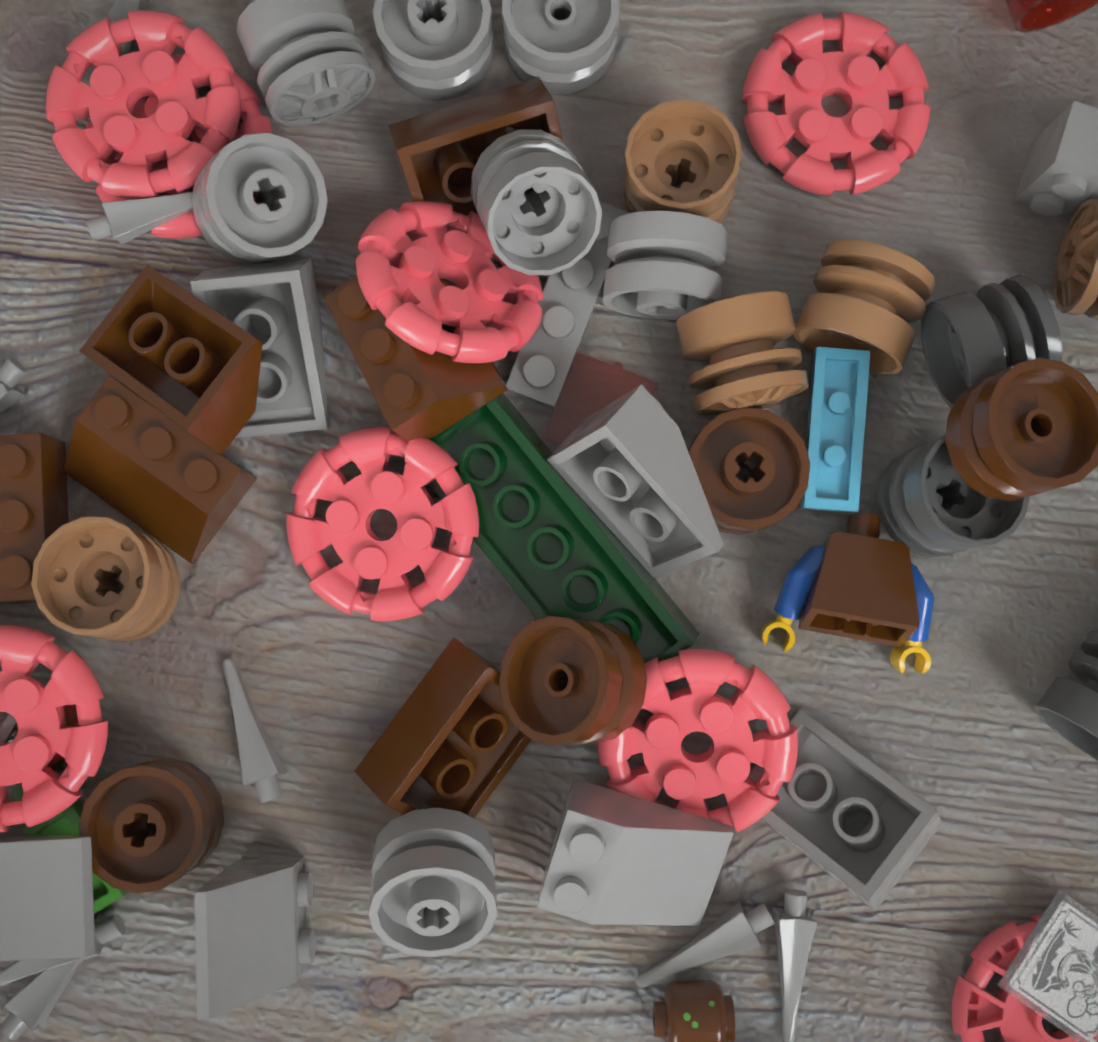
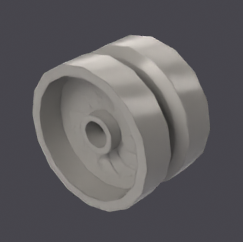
(560, 41)
(435, 45)
(290, 192)
(663, 264)
(433, 883)

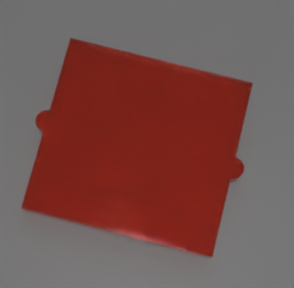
(587, 390)

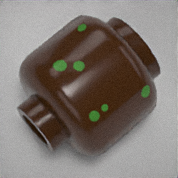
(694, 1013)

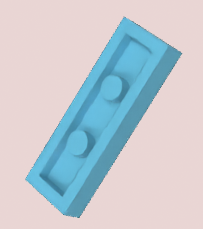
(836, 428)

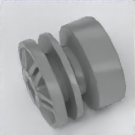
(305, 58)
(542, 228)

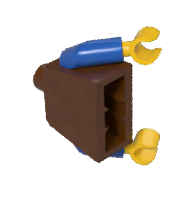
(859, 592)

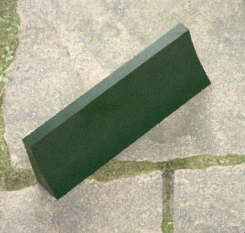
(550, 540)

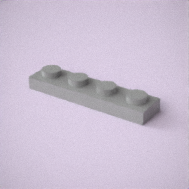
(567, 309)

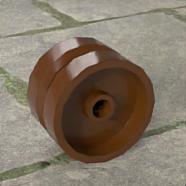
(1025, 430)
(769, 452)
(572, 681)
(120, 818)

